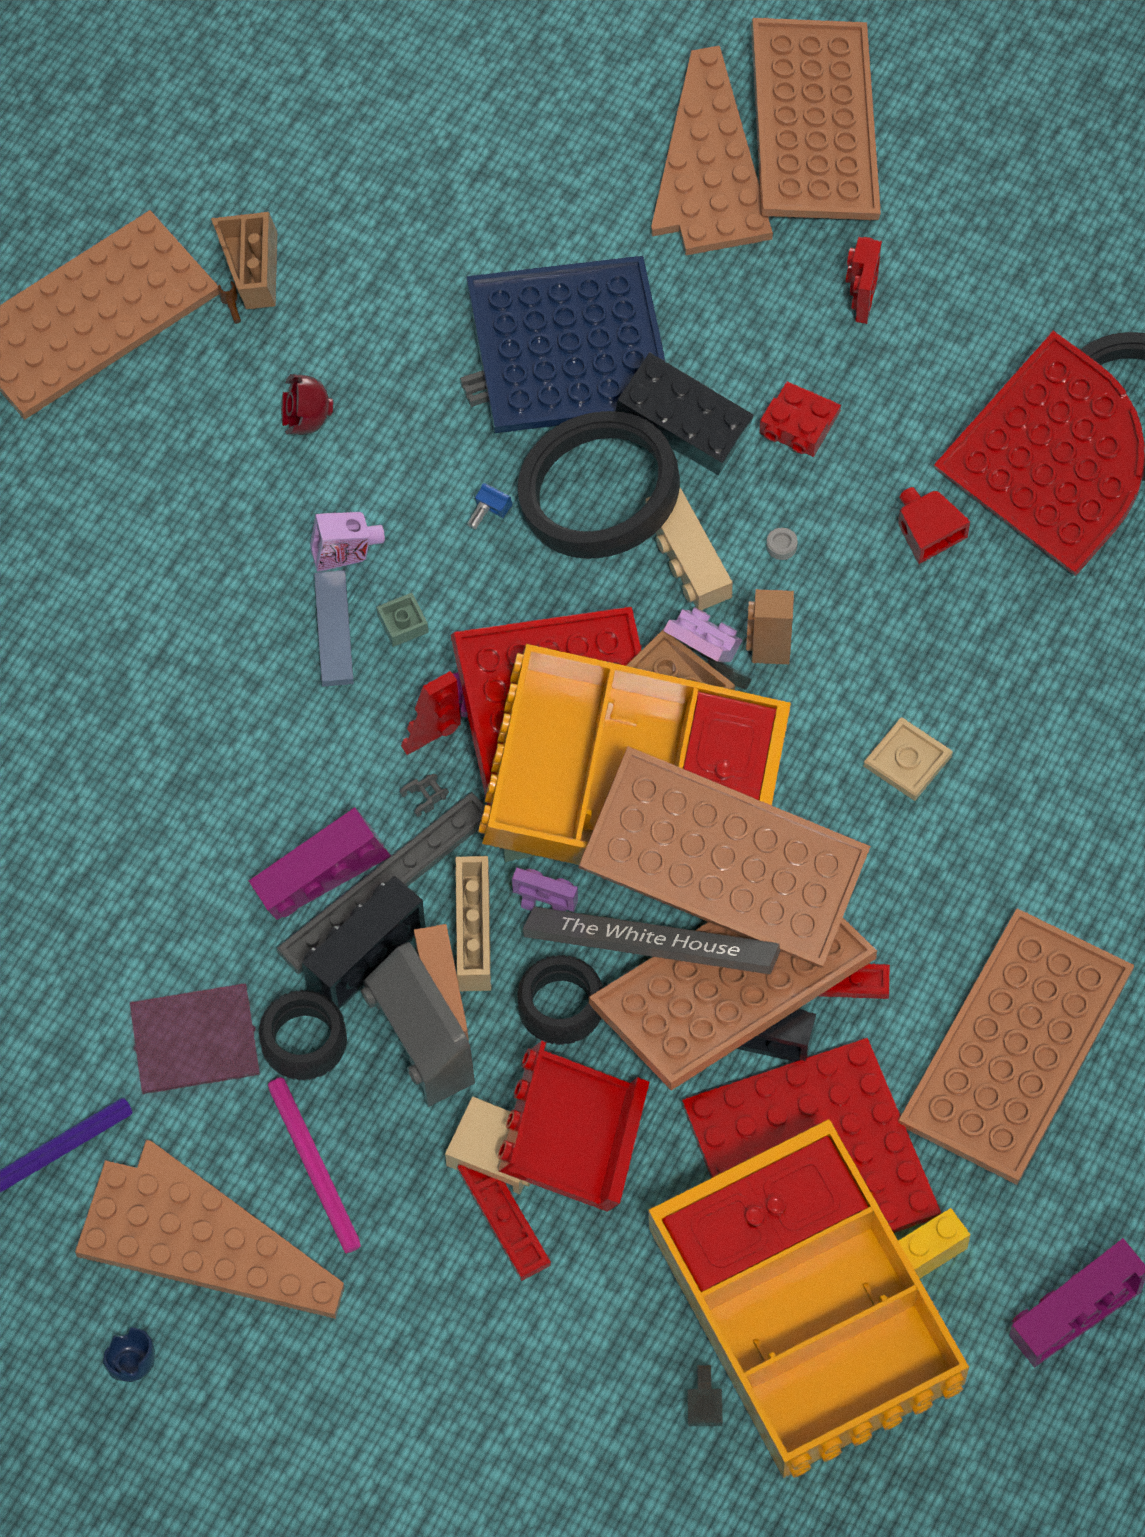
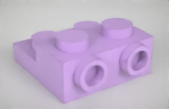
(699, 633)

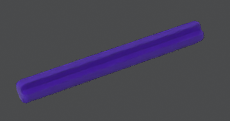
(64, 1143)

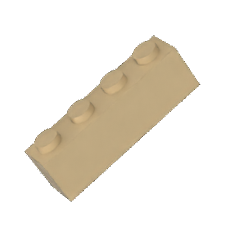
(693, 557)
(473, 923)

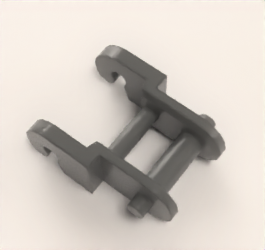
(420, 786)

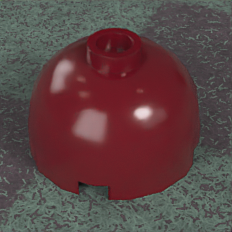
(305, 405)

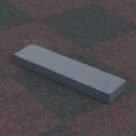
(333, 628)

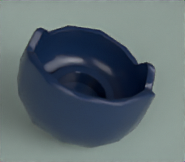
(130, 1356)

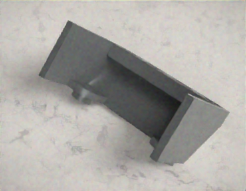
(423, 1024)

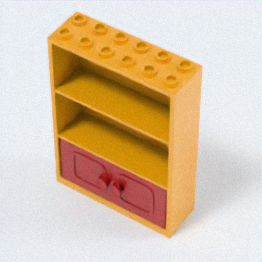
(572, 730)
(808, 1299)

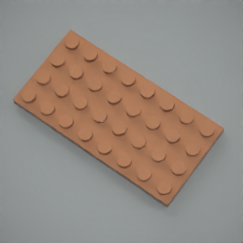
(815, 119)
(96, 311)
(724, 857)
(695, 1013)
(1016, 1046)

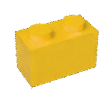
(935, 1242)

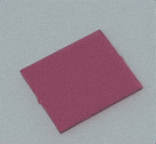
(194, 1038)

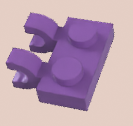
(535, 886)

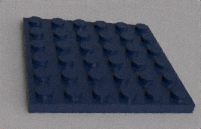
(561, 338)

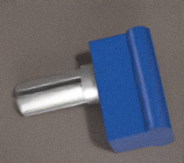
(489, 500)

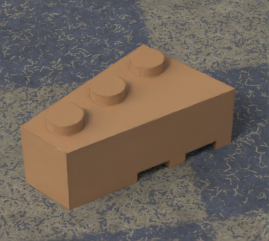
(252, 256)
(770, 626)

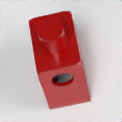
(930, 523)

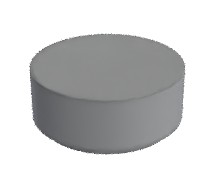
(782, 543)

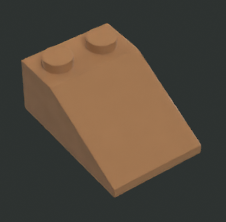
(672, 658)

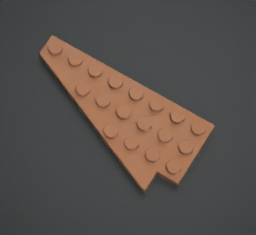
(709, 174)
(187, 1231)

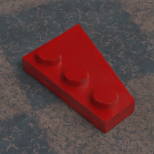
(436, 713)

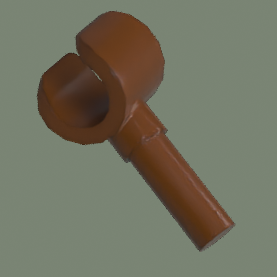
(230, 298)

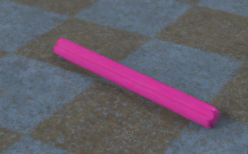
(314, 1165)

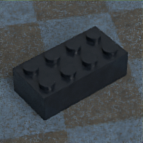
(686, 413)
(363, 941)

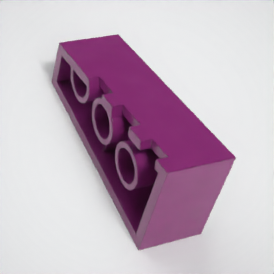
(320, 864)
(1079, 1303)

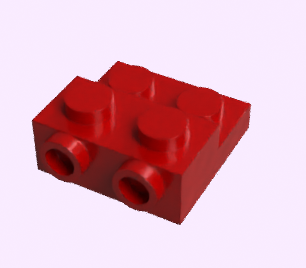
(863, 275)
(799, 419)

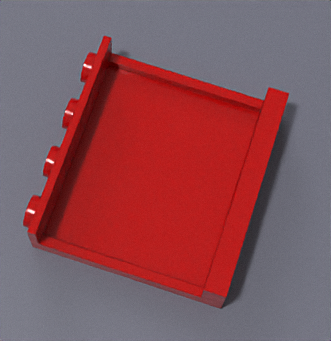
(572, 1129)

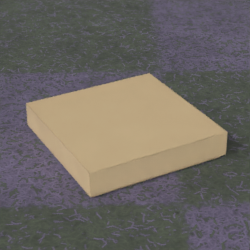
(908, 759)

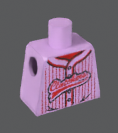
(342, 539)

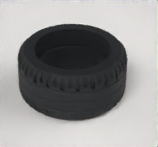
(552, 970)
(302, 1004)

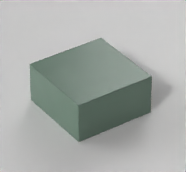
(402, 619)

